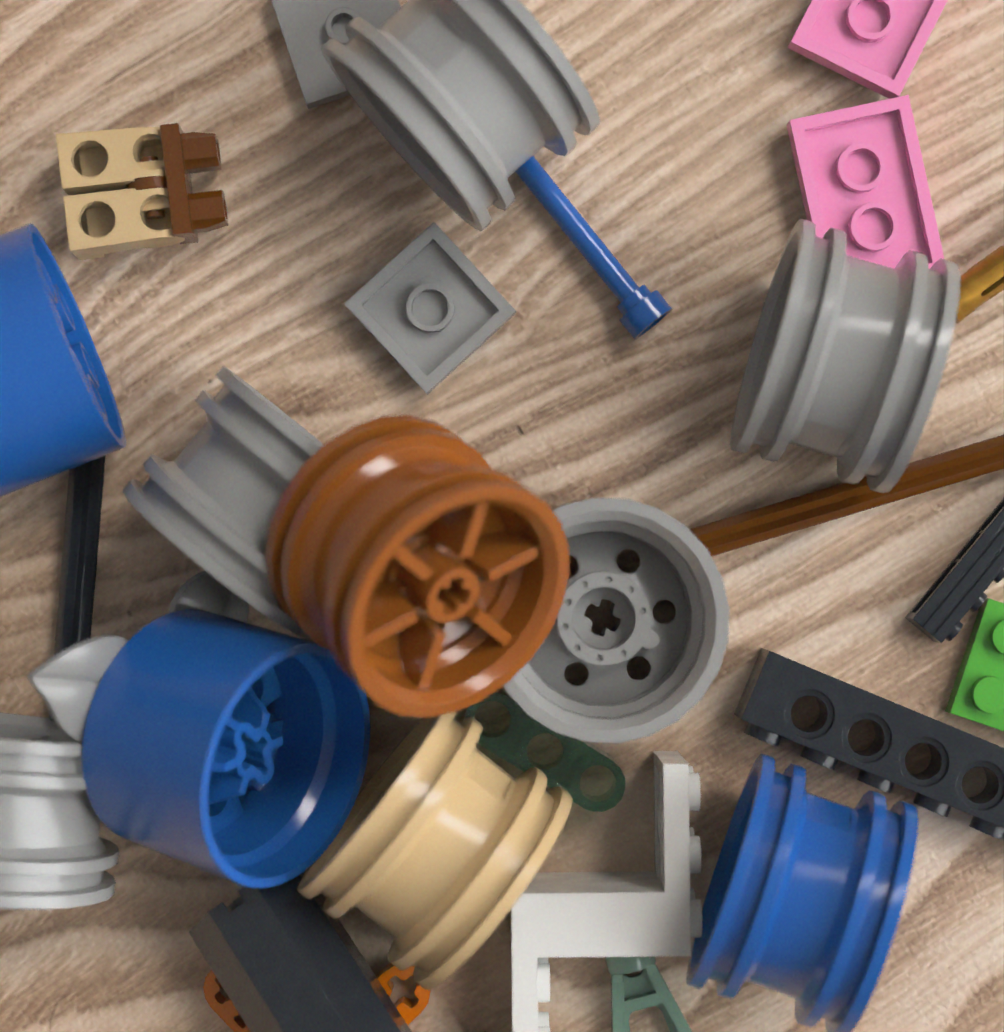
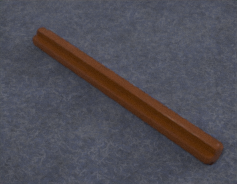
(849, 499)

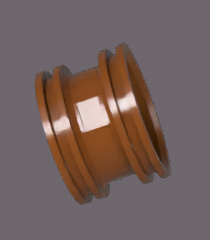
(417, 564)

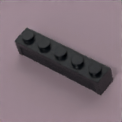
(963, 582)

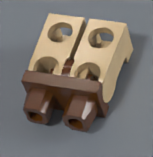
(137, 188)

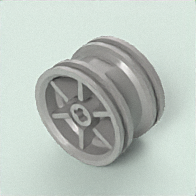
(464, 94)
(847, 357)
(226, 489)
(680, 653)
(47, 822)

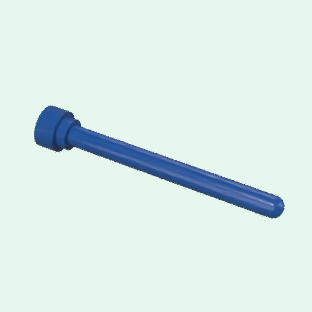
(637, 304)

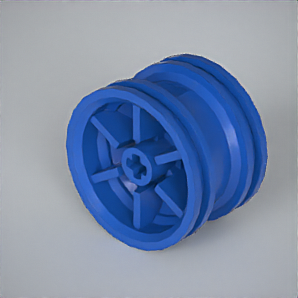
(805, 896)

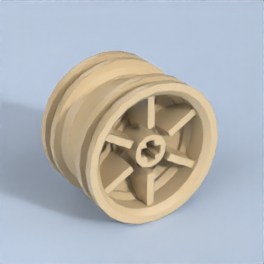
(439, 847)

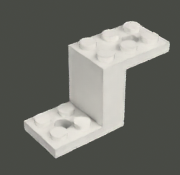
(612, 910)

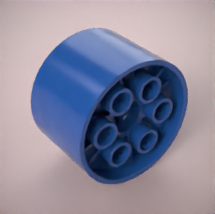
(52, 382)
(226, 746)

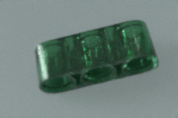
(566, 770)

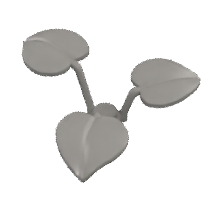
(72, 676)

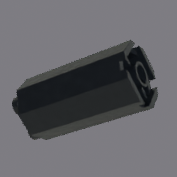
(292, 965)

